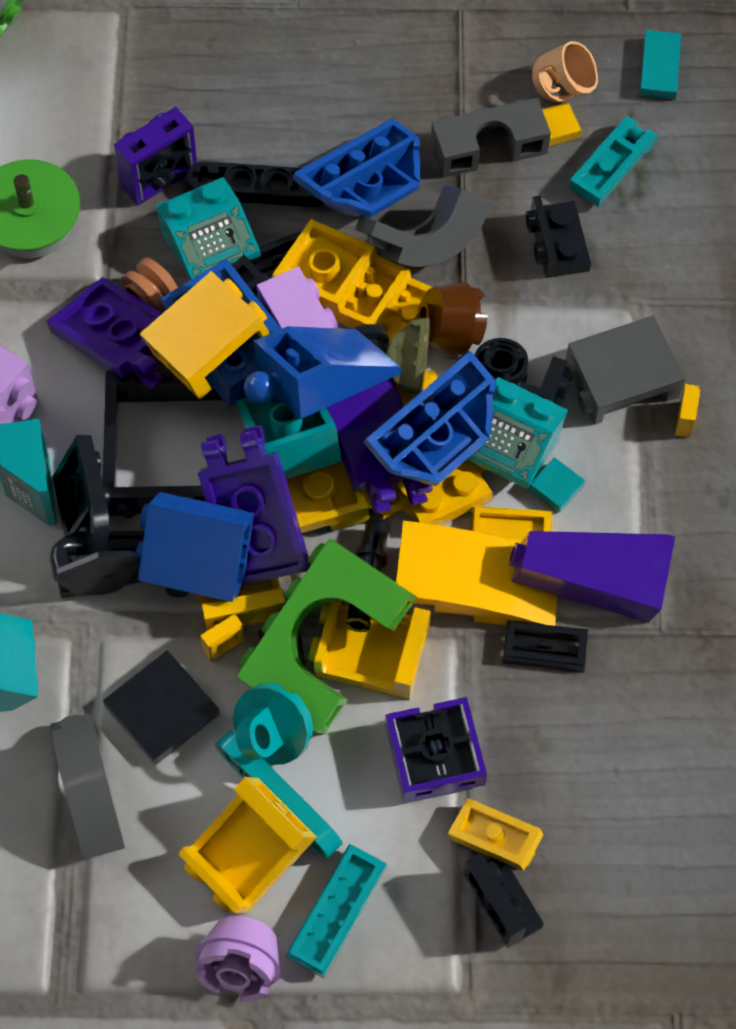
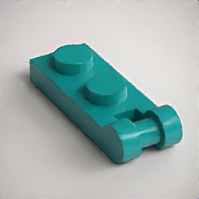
(612, 161)

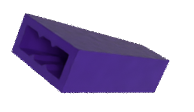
(598, 569)

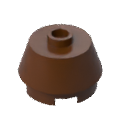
(454, 318)

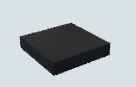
(161, 707)

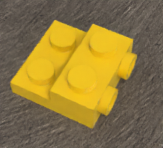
(327, 499)

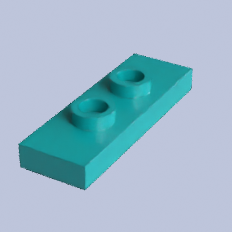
(336, 910)

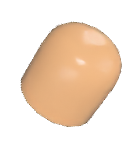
(570, 67)

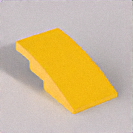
(354, 279)
(468, 575)

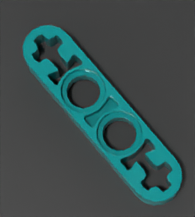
(327, 839)

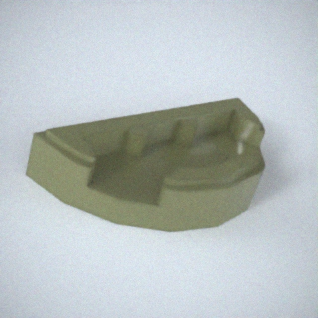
(410, 352)

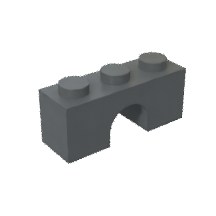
(515, 125)

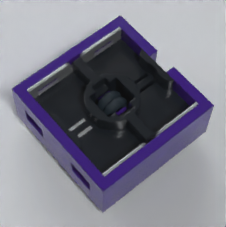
(155, 155)
(435, 750)

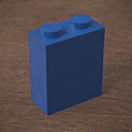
(194, 546)

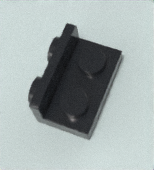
(558, 237)
(502, 899)

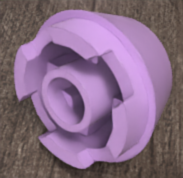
(239, 957)

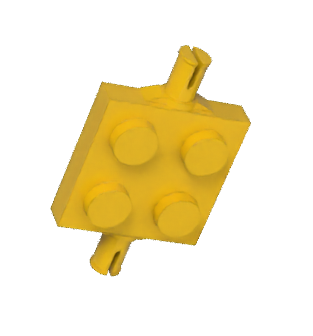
(448, 499)

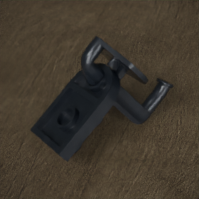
(100, 557)

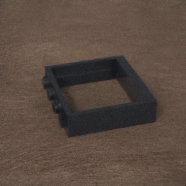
(131, 500)

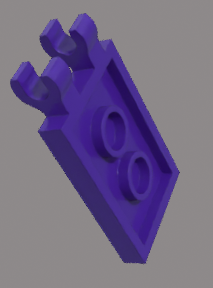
(107, 328)
(355, 421)
(259, 488)

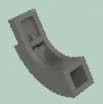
(442, 236)
(86, 786)

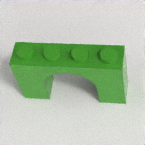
(332, 577)

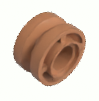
(149, 283)

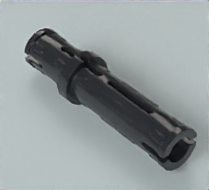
(374, 537)

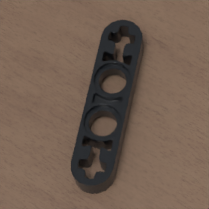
(259, 177)

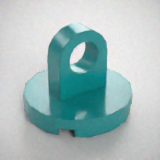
(272, 724)

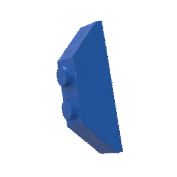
(366, 172)
(438, 425)

